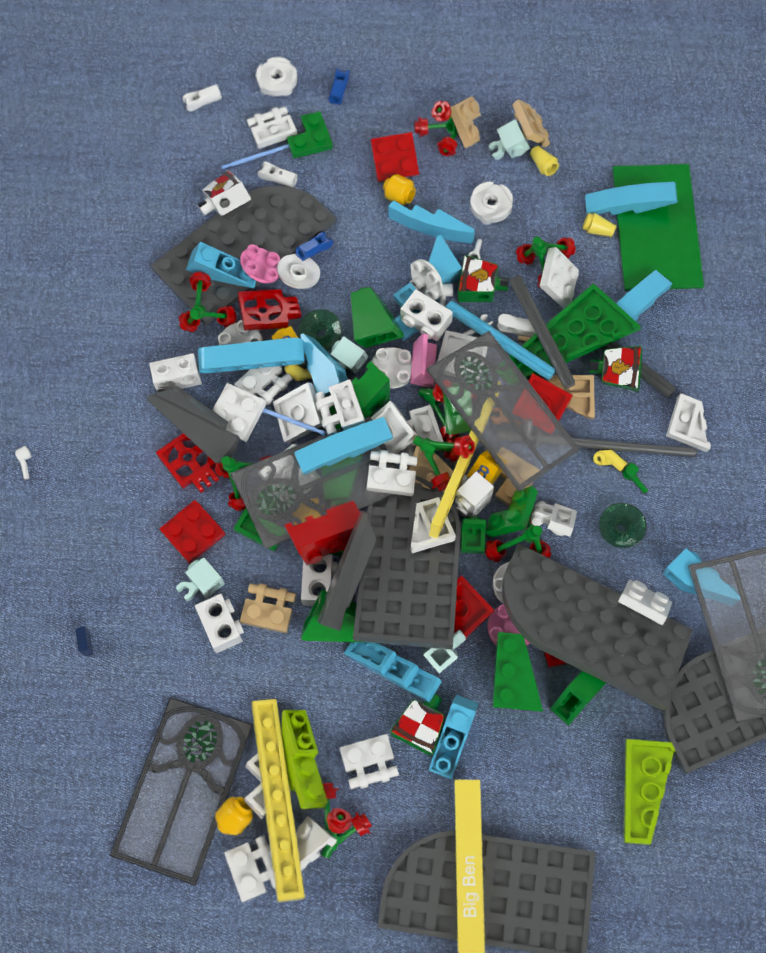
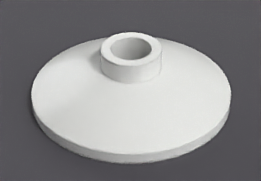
(298, 273)

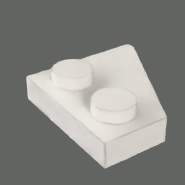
(688, 423)
(310, 839)

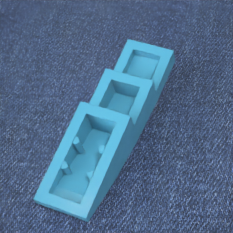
(631, 197)
(430, 224)
(644, 294)
(343, 445)
(394, 668)

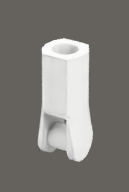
(199, 98)
(279, 175)
(512, 324)

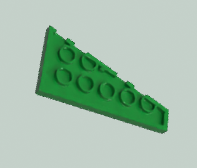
(582, 328)

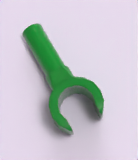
(630, 474)

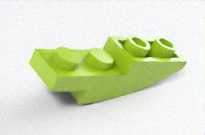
(300, 759)

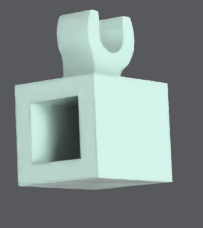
(511, 141)
(348, 355)
(202, 579)
(444, 657)

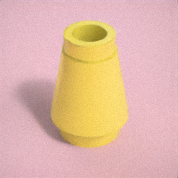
(545, 161)
(598, 225)

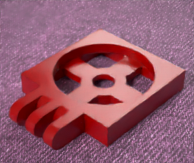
(287, 308)
(199, 473)

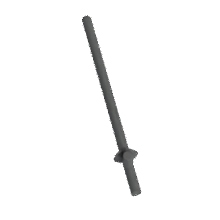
(635, 447)

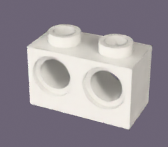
(429, 312)
(175, 371)
(473, 496)
(313, 580)
(214, 625)

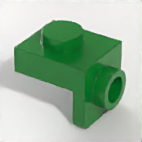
(473, 535)

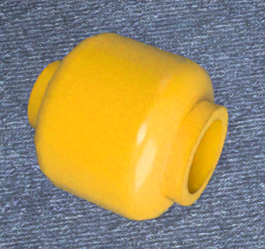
(399, 189)
(233, 816)

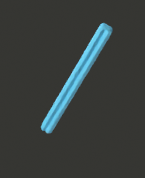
(506, 343)

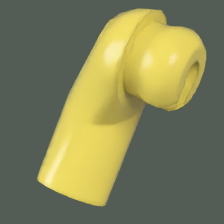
(298, 372)
(609, 457)

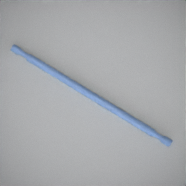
(256, 156)
(293, 421)

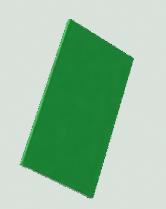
(660, 237)

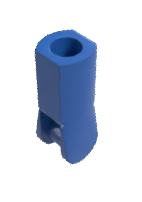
(339, 86)
(313, 246)

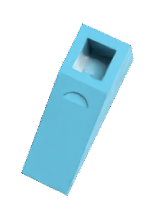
(218, 266)
(322, 366)
(679, 572)
(453, 736)

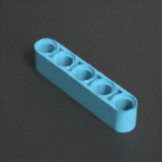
(251, 355)

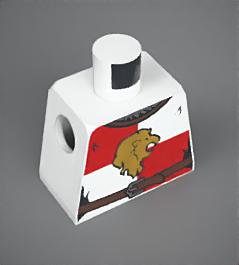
(224, 195)

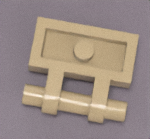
(531, 123)
(266, 615)

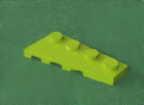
(645, 781)

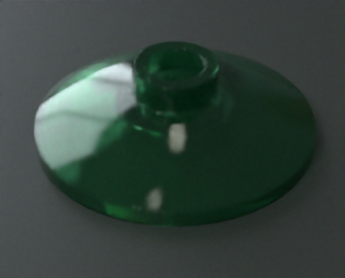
(321, 320)
(625, 515)

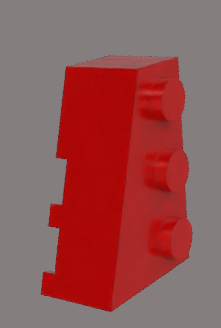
(324, 534)

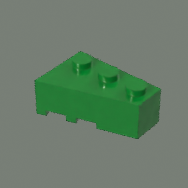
(371, 391)
(513, 675)

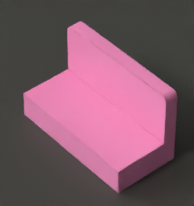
(422, 357)

